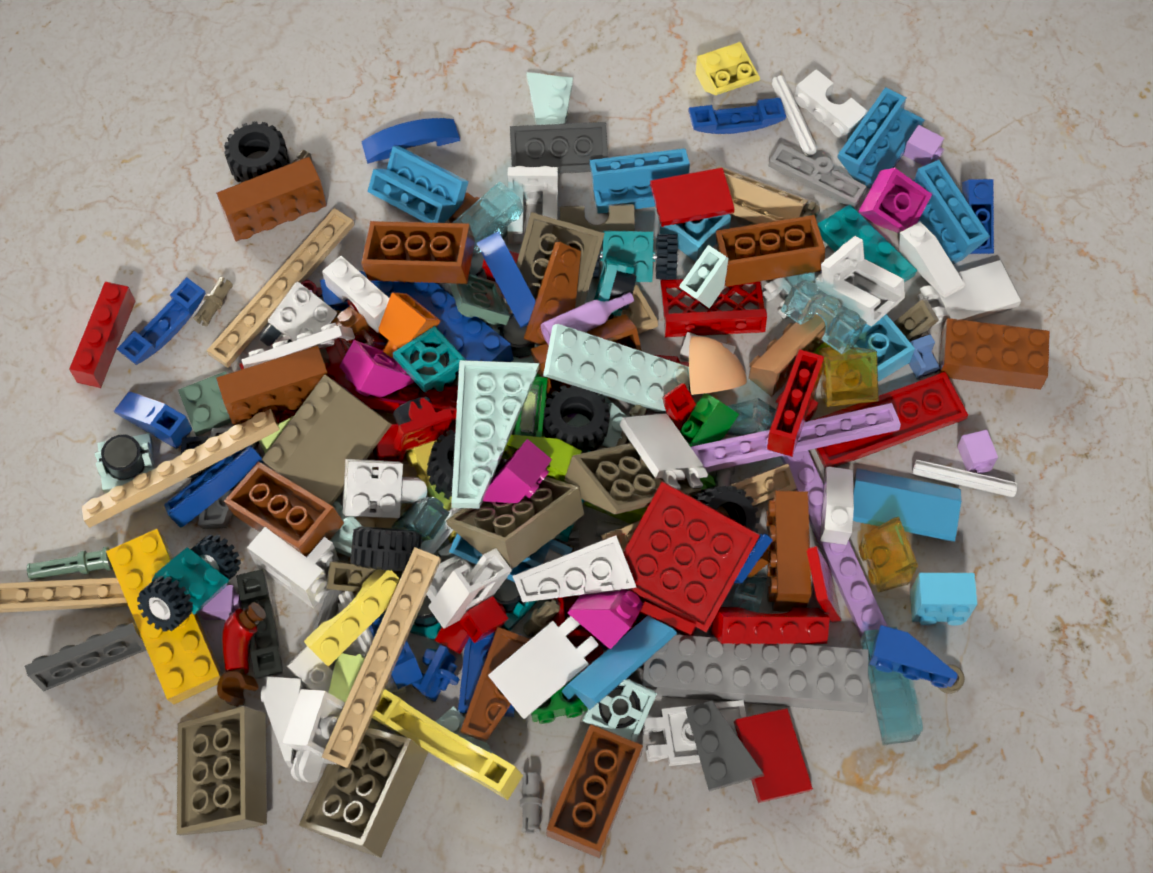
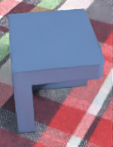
(923, 361)

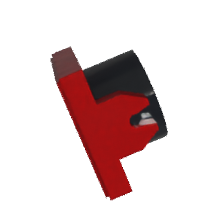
(419, 424)

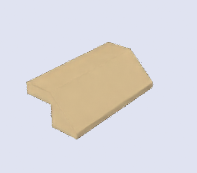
(761, 201)

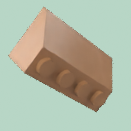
(775, 365)

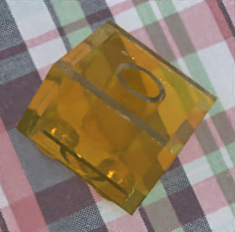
(849, 376)
(888, 556)

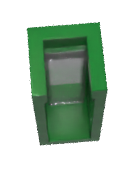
(531, 416)

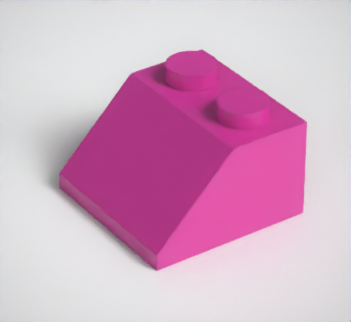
(894, 201)
(373, 371)
(519, 475)
(607, 614)

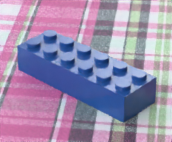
(468, 335)

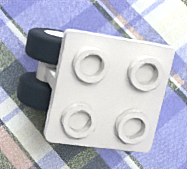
(297, 314)

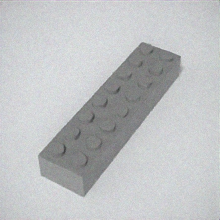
(760, 673)

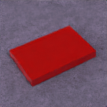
(692, 197)
(823, 584)
(777, 753)

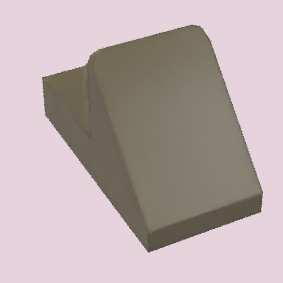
(917, 320)
(346, 576)

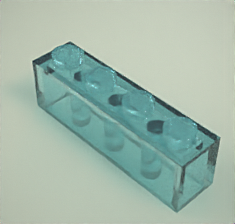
(492, 213)
(892, 700)

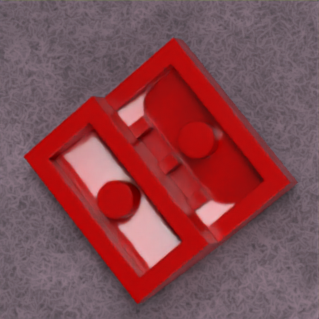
(668, 618)

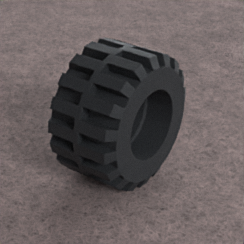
(253, 139)
(582, 402)
(438, 466)
(734, 502)
(383, 547)

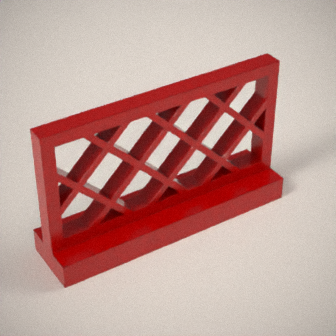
(714, 320)

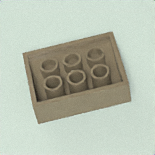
(538, 246)
(320, 438)
(617, 479)
(523, 526)
(222, 772)
(366, 801)

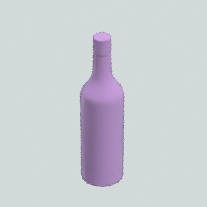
(586, 316)

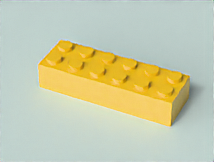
(178, 656)

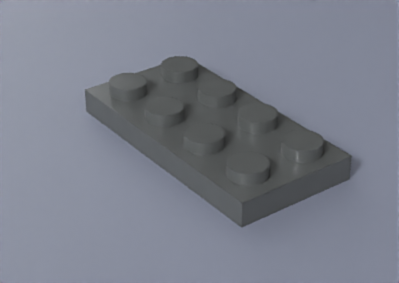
(559, 145)
(85, 657)

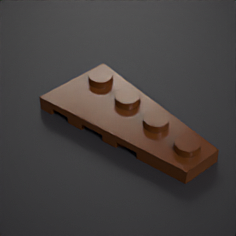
(557, 290)
(488, 702)

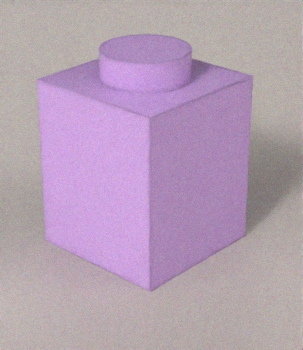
(924, 146)
(977, 452)
(222, 605)

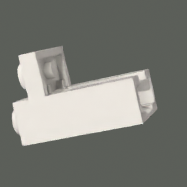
(533, 186)
(848, 270)
(299, 574)
(461, 587)

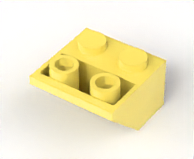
(725, 69)

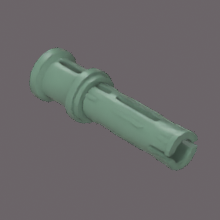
(82, 562)

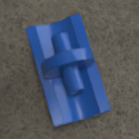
(439, 673)

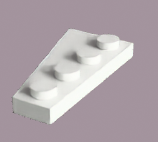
(305, 341)
(585, 571)

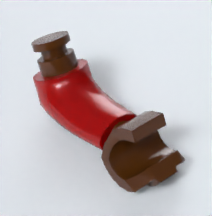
(235, 641)

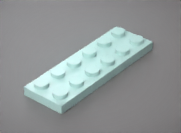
(612, 368)

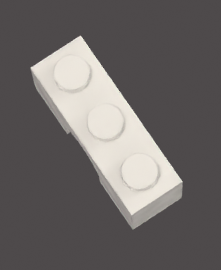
(840, 118)
(349, 283)

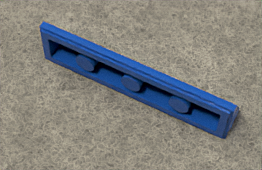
(211, 485)

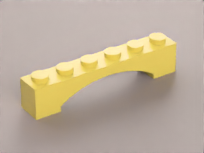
(447, 746)

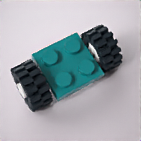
(637, 250)
(188, 582)

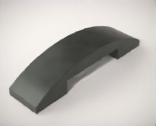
(264, 643)

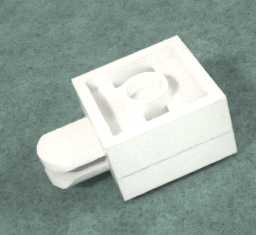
(379, 490)
(310, 731)

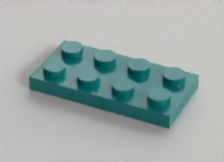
(849, 223)

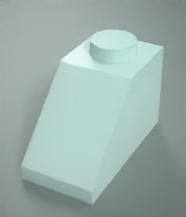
(706, 277)

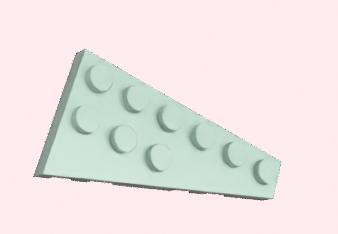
(486, 415)

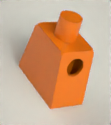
(404, 321)

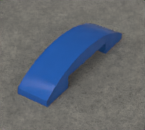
(737, 120)
(409, 135)
(508, 277)
(165, 324)

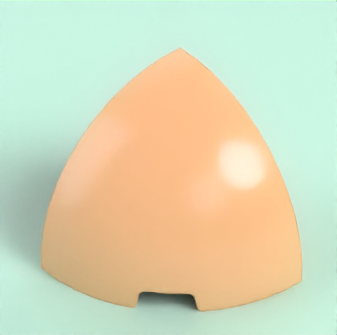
(713, 367)

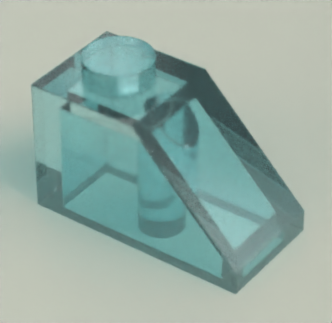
(753, 417)
(424, 517)
(749, 593)

